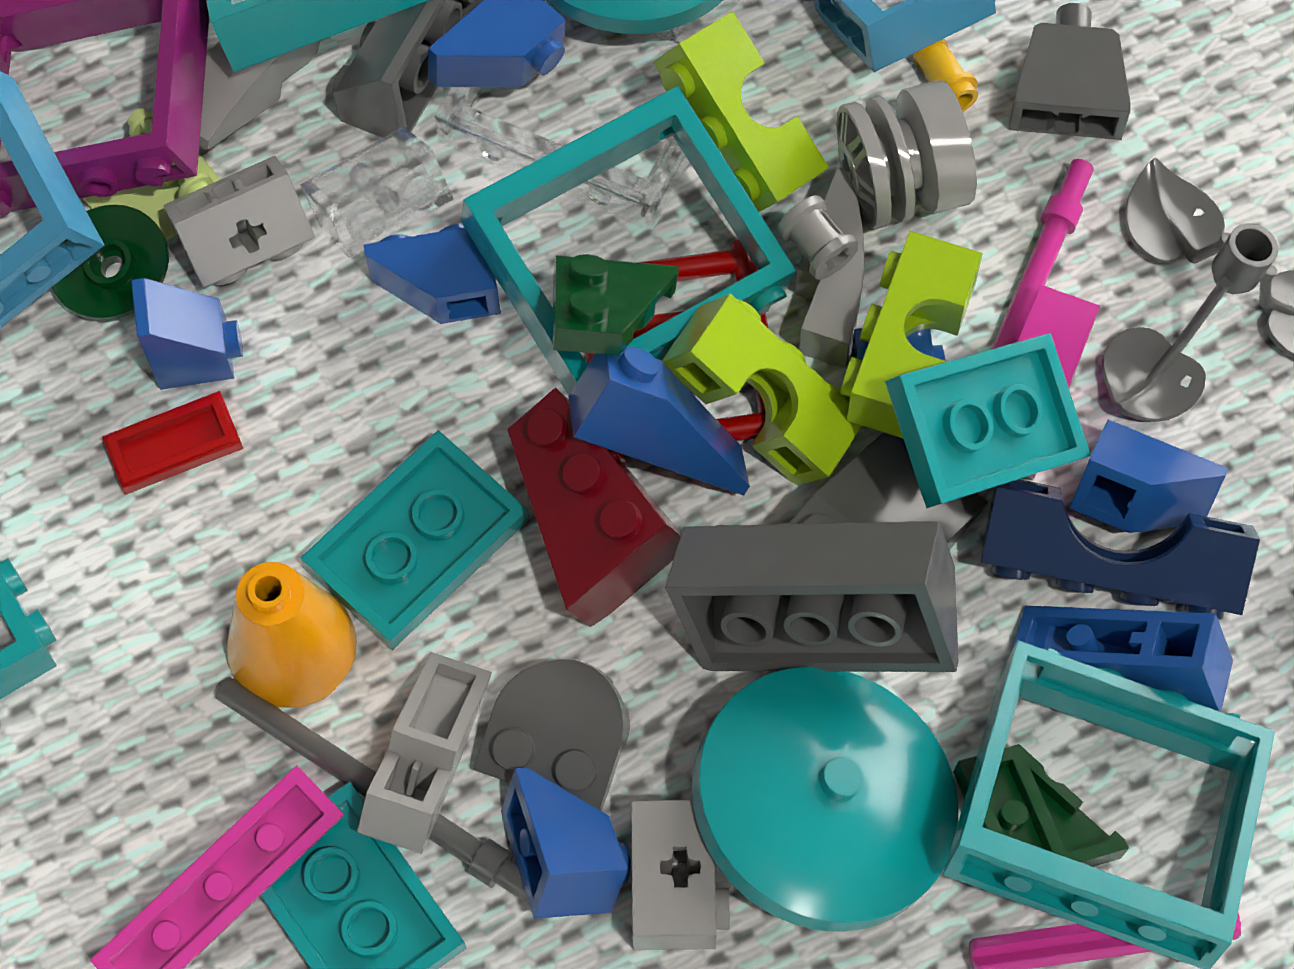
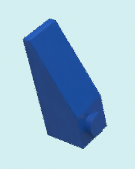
(650, 415)
(1149, 647)

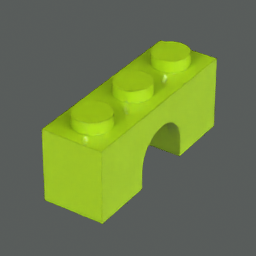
(711, 75)
(926, 290)
(804, 414)

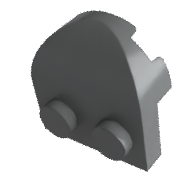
(561, 724)

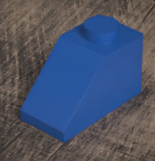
(499, 45)
(184, 334)
(562, 849)

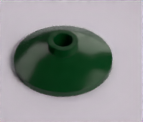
(127, 239)

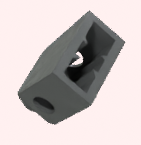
(1072, 79)

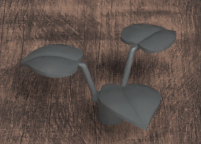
(1140, 363)

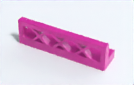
(224, 879)

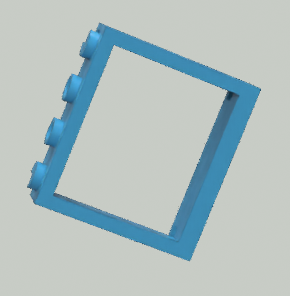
(41, 255)

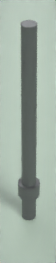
(486, 859)

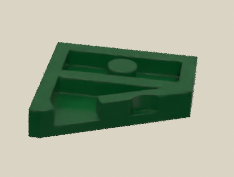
(605, 301)
(1041, 811)

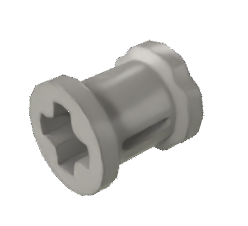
(817, 237)

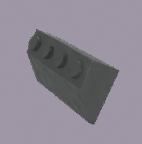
(389, 75)
(818, 596)

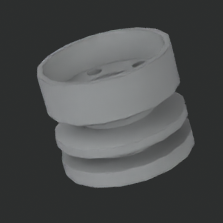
(907, 154)

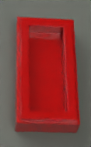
(172, 442)

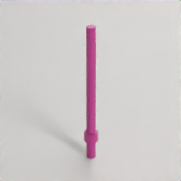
(1059, 219)

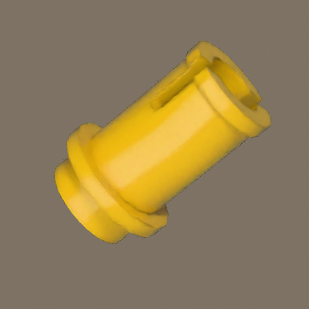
(940, 64)

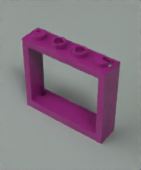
(178, 98)

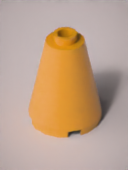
(288, 637)

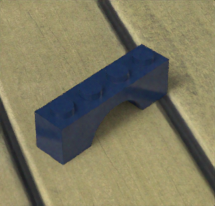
(1200, 564)

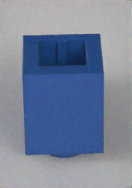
(435, 274)
(1144, 482)

